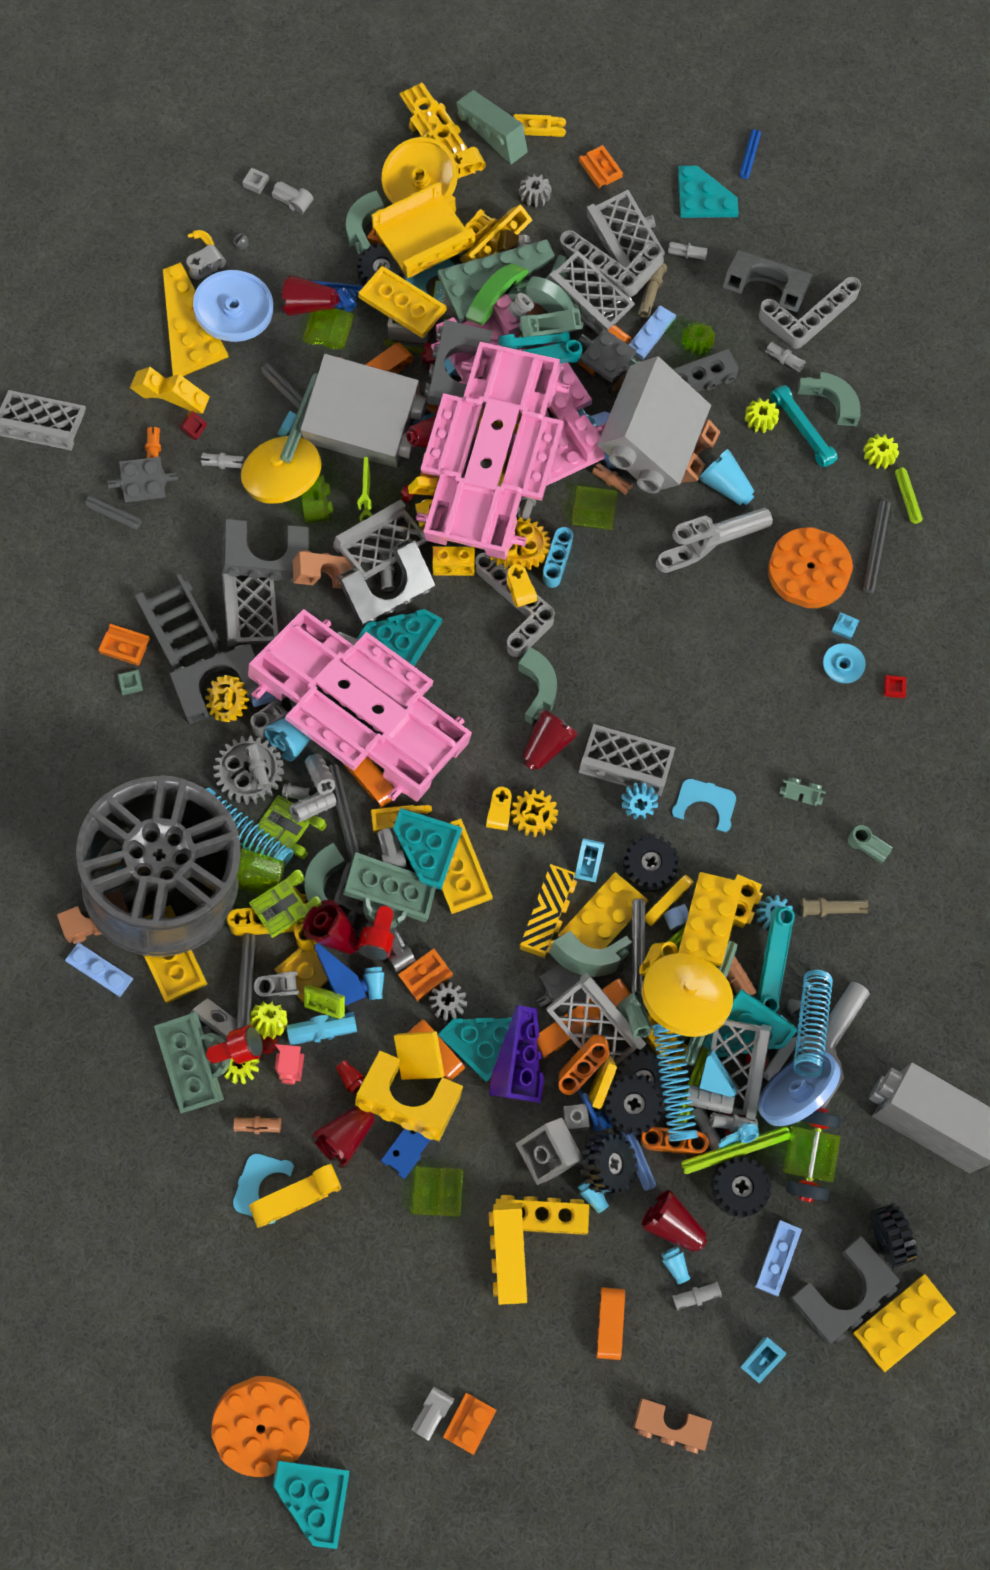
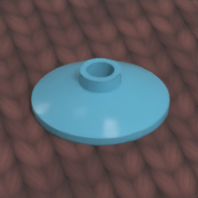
(844, 654)

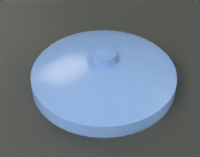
(233, 305)
(794, 1097)

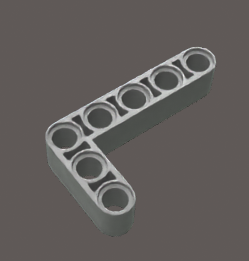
(623, 275)
(814, 317)
(532, 613)

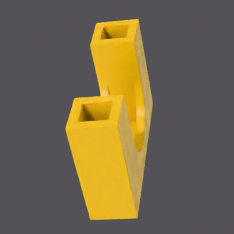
(426, 1119)

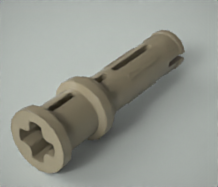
(650, 292)
(823, 907)

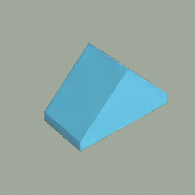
(589, 860)
(716, 1077)
(763, 1359)

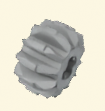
(535, 190)
(453, 1006)

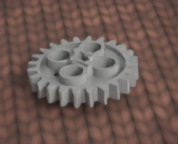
(237, 754)

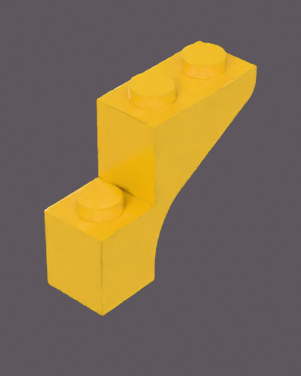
(172, 389)

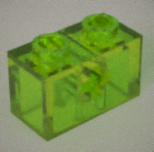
(320, 509)

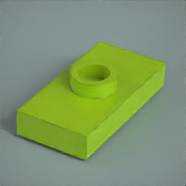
(324, 1001)

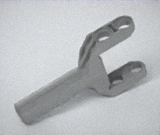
(709, 535)
(838, 1023)

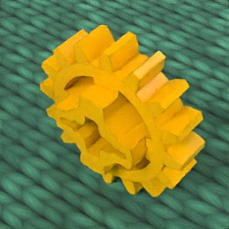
(227, 698)
(542, 809)

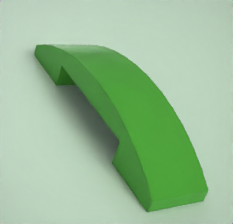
(492, 290)

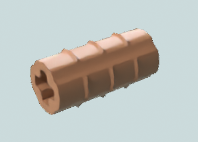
(739, 980)

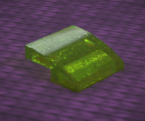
(329, 328)
(594, 507)
(258, 872)
(447, 1191)

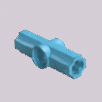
(321, 1028)

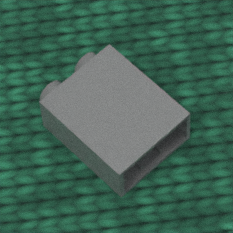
(363, 411)
(654, 425)
(934, 1116)

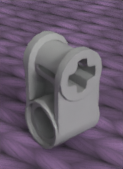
(206, 260)
(271, 713)
(280, 984)

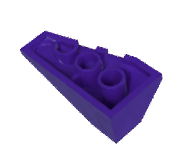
(517, 1065)

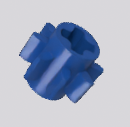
(346, 299)

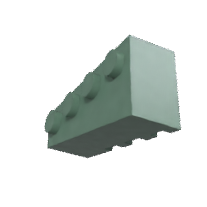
(493, 125)

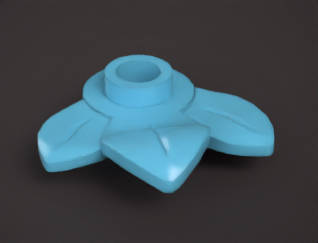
(746, 1133)

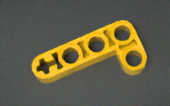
(244, 926)
(295, 1196)

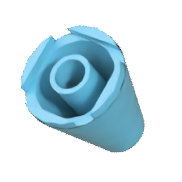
(728, 479)
(286, 738)

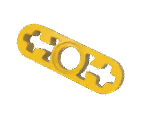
(671, 896)

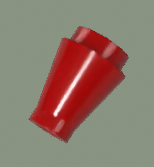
(350, 1076)

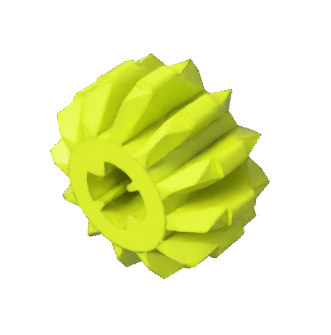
(761, 415)
(873, 452)
(268, 1020)
(235, 1073)

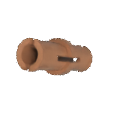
(612, 478)
(257, 1124)

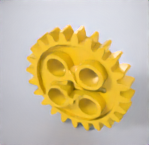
(536, 546)

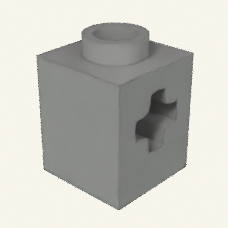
(576, 1117)

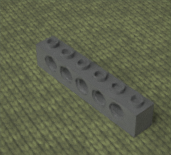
(721, 362)

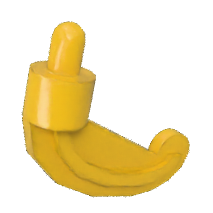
(203, 235)

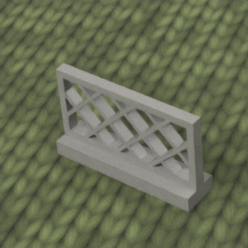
(608, 237)
(589, 314)
(33, 431)
(368, 528)
(232, 611)
(617, 773)
(606, 1007)
(757, 1063)

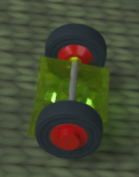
(812, 1155)

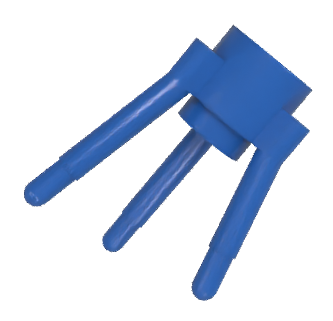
(597, 1118)

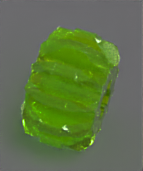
(698, 337)

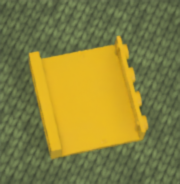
(422, 230)

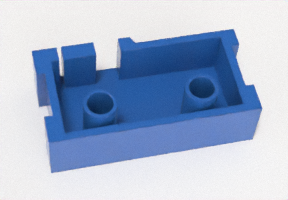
(409, 1149)

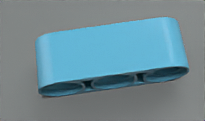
(560, 549)

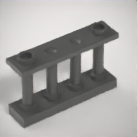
(166, 638)

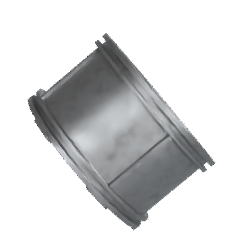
(162, 806)

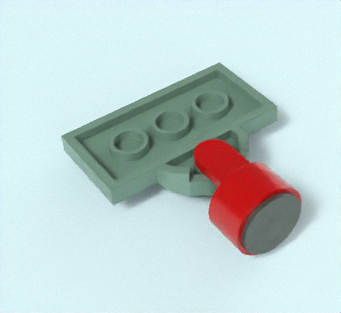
(387, 898)
(199, 1058)

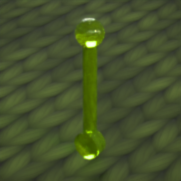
(418, 350)

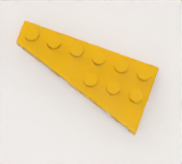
(189, 343)

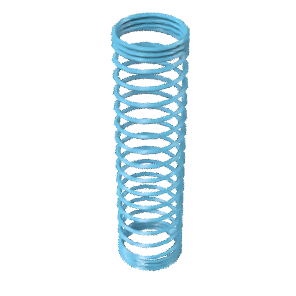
(286, 853)
(800, 1058)
(682, 1134)

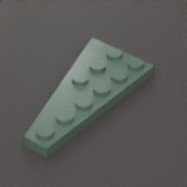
(466, 279)

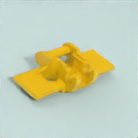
(427, 121)

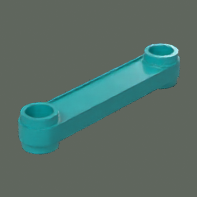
(524, 342)
(560, 351)
(825, 454)
(775, 957)

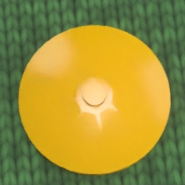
(417, 165)
(274, 480)
(687, 995)

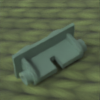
(794, 788)

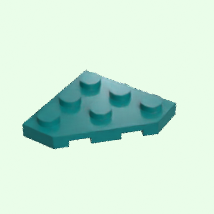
(703, 195)
(405, 634)
(427, 845)
(751, 1011)
(476, 1042)
(314, 1499)

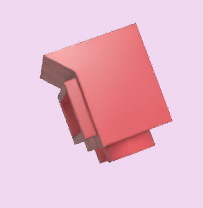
(289, 1063)

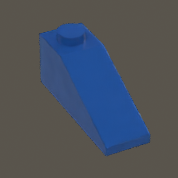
(340, 977)

